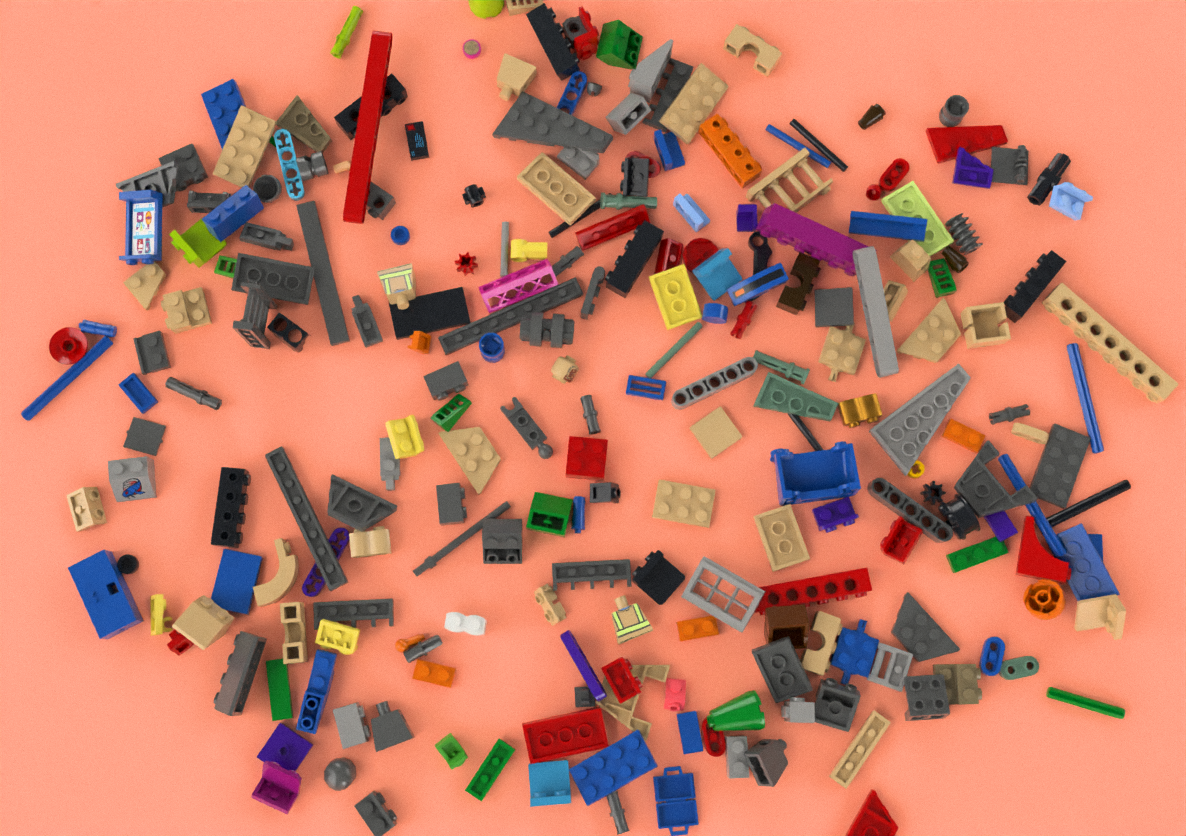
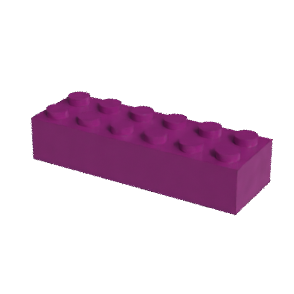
(809, 237)

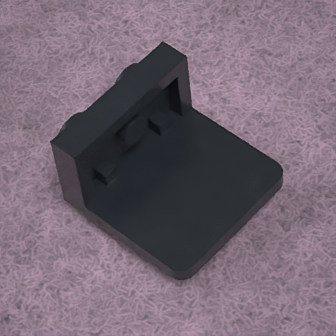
(658, 577)

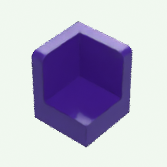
(746, 217)

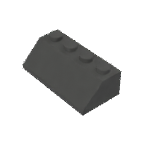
(240, 673)

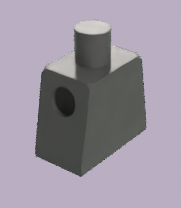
(389, 727)
(767, 761)

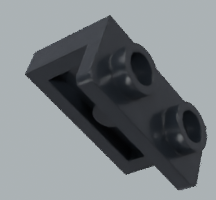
(635, 176)

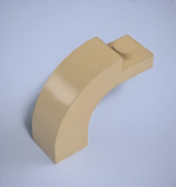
(284, 579)

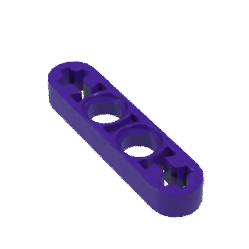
(319, 586)
(583, 665)

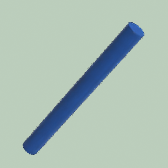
(797, 145)

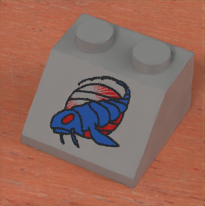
(132, 478)

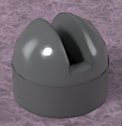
(596, 88)

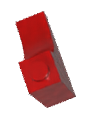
(1036, 561)

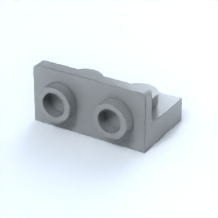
(579, 161)

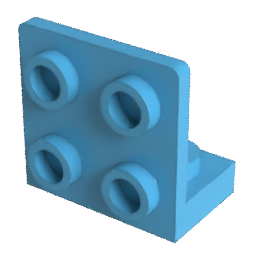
(717, 274)
(549, 783)

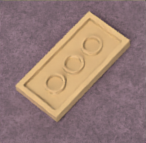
(694, 103)
(244, 147)
(556, 188)

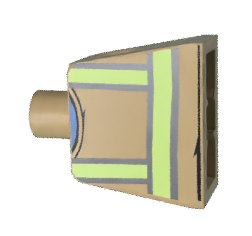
(399, 284)
(629, 621)

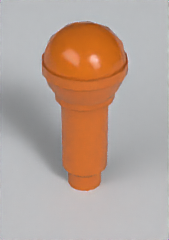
(403, 644)

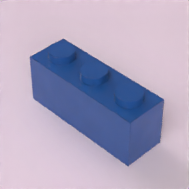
(233, 213)

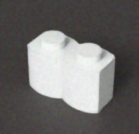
(470, 624)

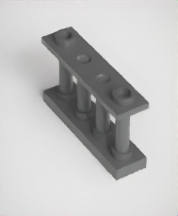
(255, 315)

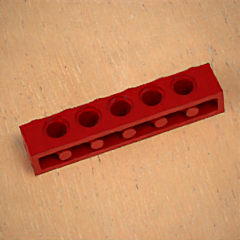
(859, 577)

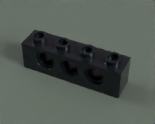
(346, 118)

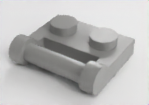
(896, 669)

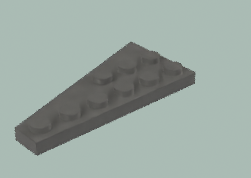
(549, 126)

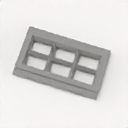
(730, 577)

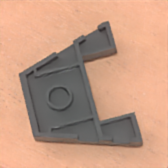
(984, 491)

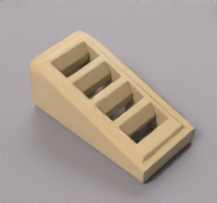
(519, 9)

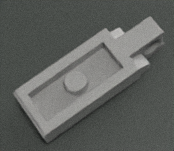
(388, 464)

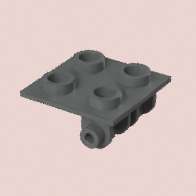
(1010, 165)

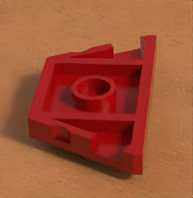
(872, 819)

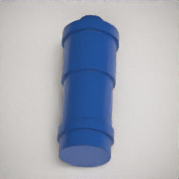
(98, 328)
(578, 517)

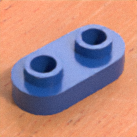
(993, 657)

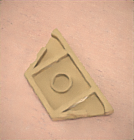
(932, 335)
(473, 454)

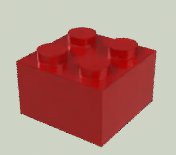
(586, 458)

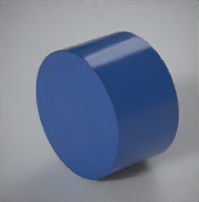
(715, 313)

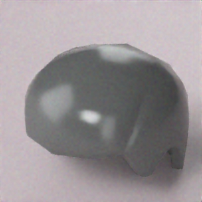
(267, 188)
(340, 774)

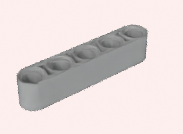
(720, 376)

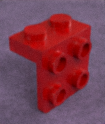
(586, 44)

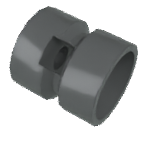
(953, 111)
(312, 166)

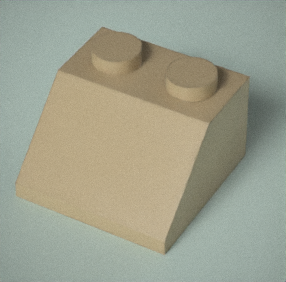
(203, 622)

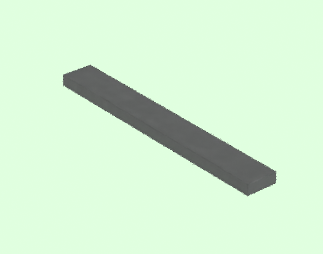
(323, 273)
(510, 316)
(306, 519)

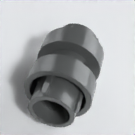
(560, 329)

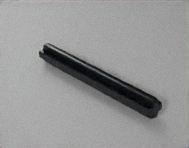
(1089, 502)

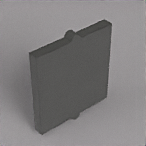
(144, 436)

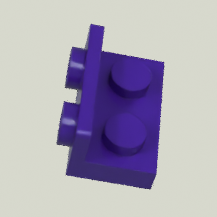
(834, 514)

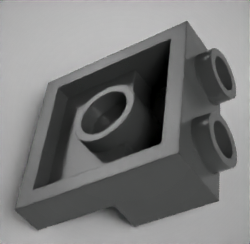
(190, 166)
(836, 704)

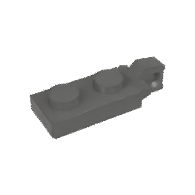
(265, 237)
(366, 323)

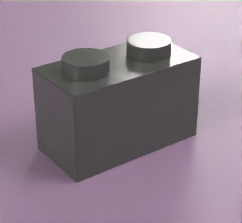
(446, 381)
(450, 504)

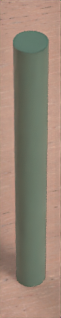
(673, 350)

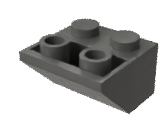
(502, 541)

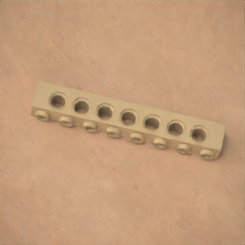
(1119, 344)

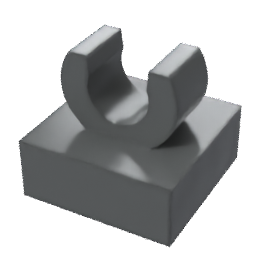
(584, 697)

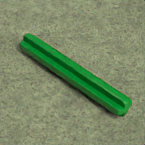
(1085, 702)

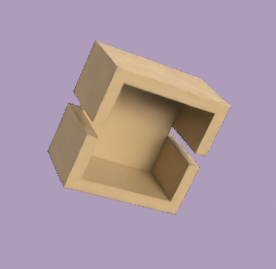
(983, 327)

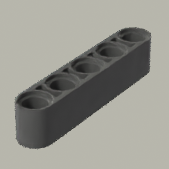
(919, 511)

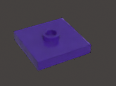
(285, 748)

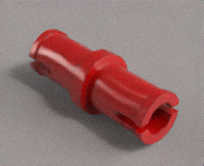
(743, 320)

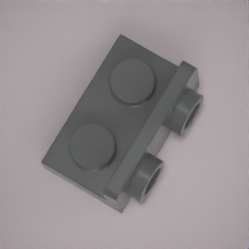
(376, 814)

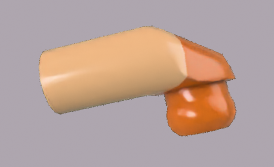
(341, 167)

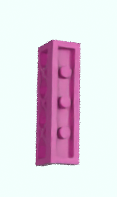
(516, 279)

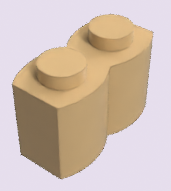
(370, 542)

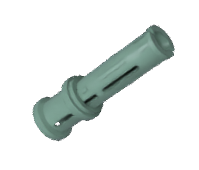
(618, 201)
(790, 370)

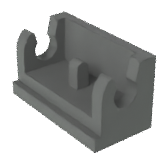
(205, 201)

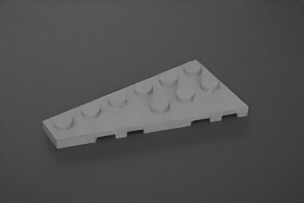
(914, 423)

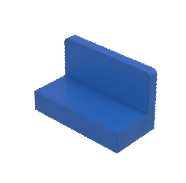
(668, 150)

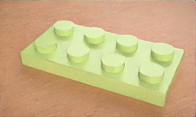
(910, 202)

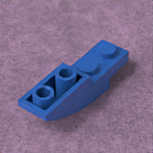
(317, 691)

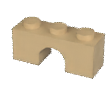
(742, 40)
(294, 624)
(827, 627)

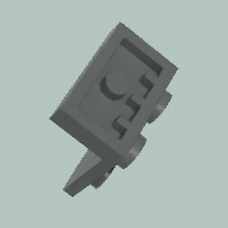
(926, 697)

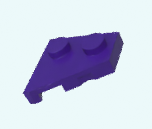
(970, 171)

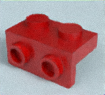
(900, 540)
(621, 679)

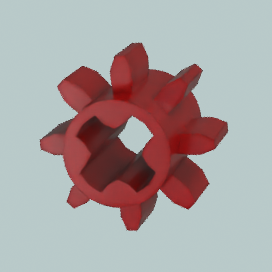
(464, 268)

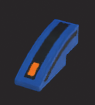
(757, 284)

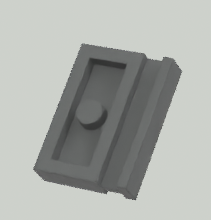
(152, 352)

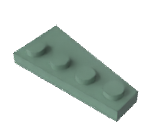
(789, 398)

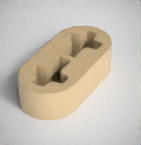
(1030, 433)

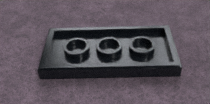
(431, 313)

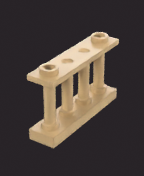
(786, 170)

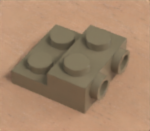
(960, 682)

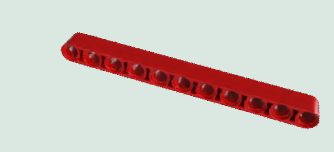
(367, 127)

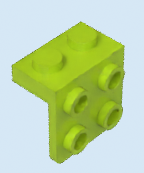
(197, 244)

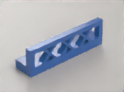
(887, 226)

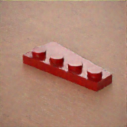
(973, 139)

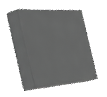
(782, 669)

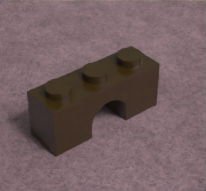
(804, 269)

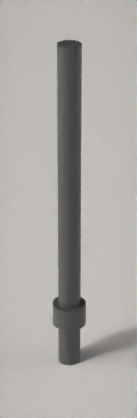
(430, 562)

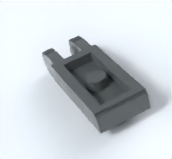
(593, 291)

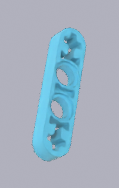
(290, 164)

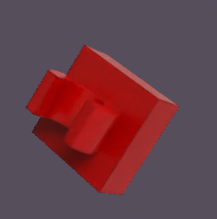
(179, 643)

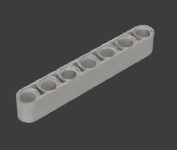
(875, 311)

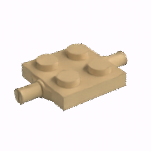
(841, 351)

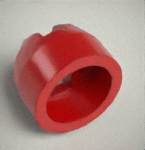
(870, 195)

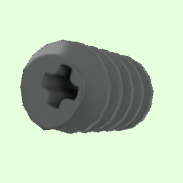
(962, 232)

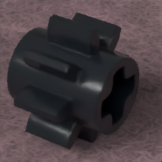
(474, 195)
(928, 490)

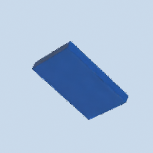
(235, 581)

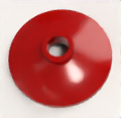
(62, 340)

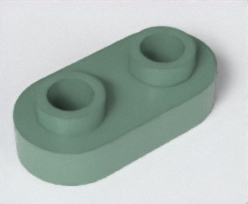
(1019, 667)

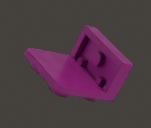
(277, 787)

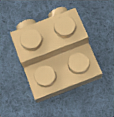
(186, 310)

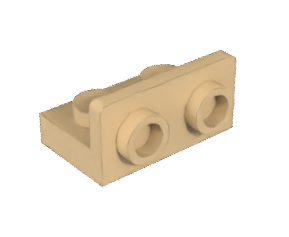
(86, 508)

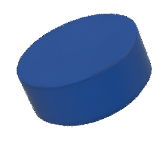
(400, 235)

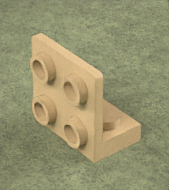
(1101, 612)

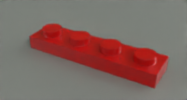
(611, 227)

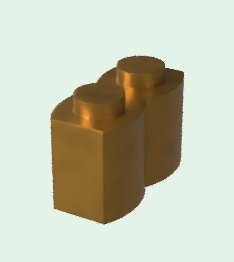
(860, 410)

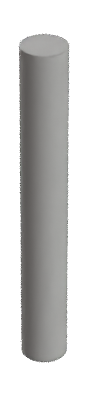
(504, 249)

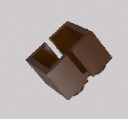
(785, 622)

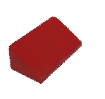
(668, 255)

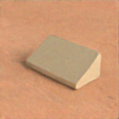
(894, 296)

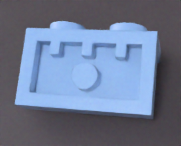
(1069, 200)
(691, 212)

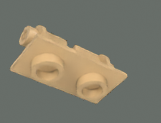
(553, 612)

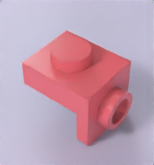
(675, 694)

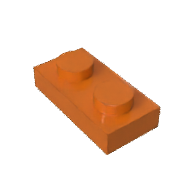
(963, 435)
(697, 628)
(434, 673)

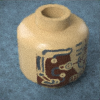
(564, 369)

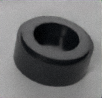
(128, 564)

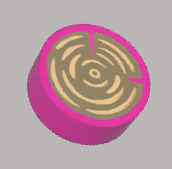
(471, 49)

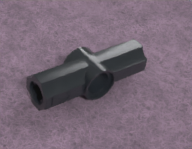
(1048, 178)

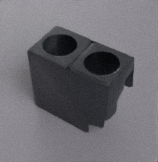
(276, 322)

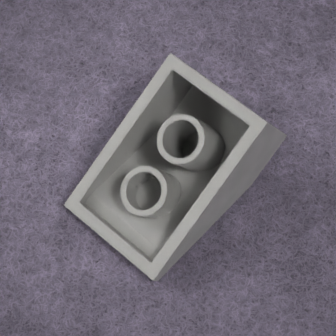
(650, 71)

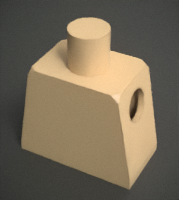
(514, 76)
(911, 259)

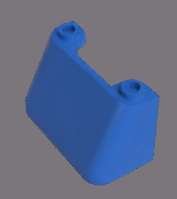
(816, 475)

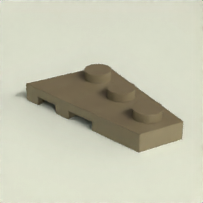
(303, 126)

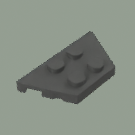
(160, 179)
(355, 505)
(920, 632)

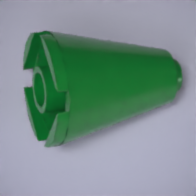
(738, 714)

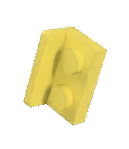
(405, 437)
(337, 636)

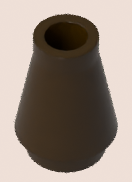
(872, 116)
(955, 259)

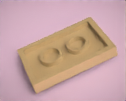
(683, 503)
(781, 537)

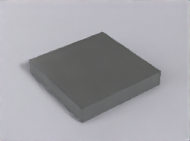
(834, 307)

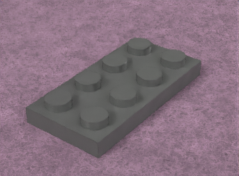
(278, 278)
(1059, 465)

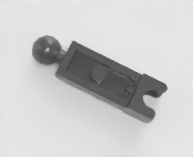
(527, 428)

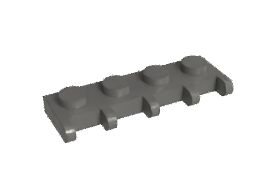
(676, 81)
(591, 571)
(354, 611)

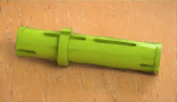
(343, 38)

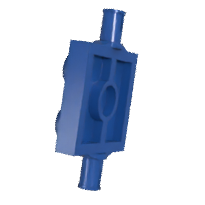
(854, 652)

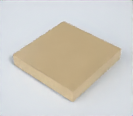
(715, 432)

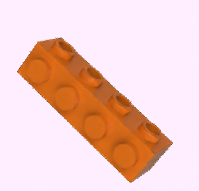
(730, 151)

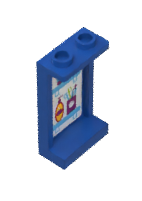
(143, 226)

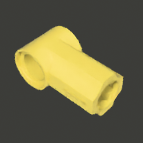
(523, 250)

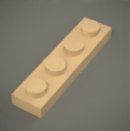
(859, 749)

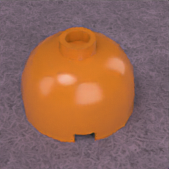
(1044, 599)

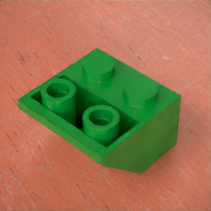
(619, 45)
(549, 514)

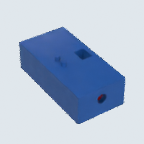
(105, 594)

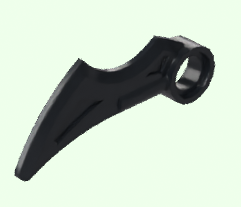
(761, 254)

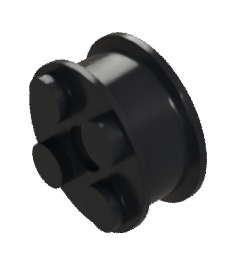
(959, 516)

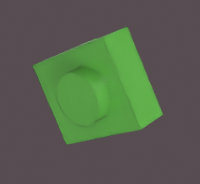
(451, 751)

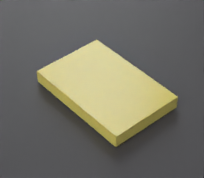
(675, 297)

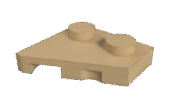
(145, 283)

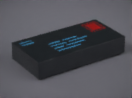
(416, 140)

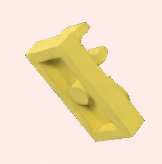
(157, 609)

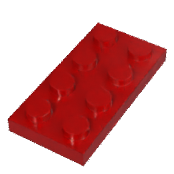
(565, 735)

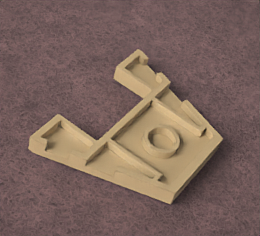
(624, 711)

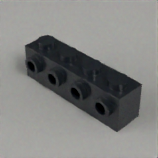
(553, 42)
(634, 259)
(1033, 286)
(230, 507)

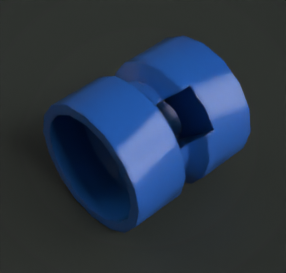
(491, 347)

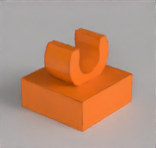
(420, 342)

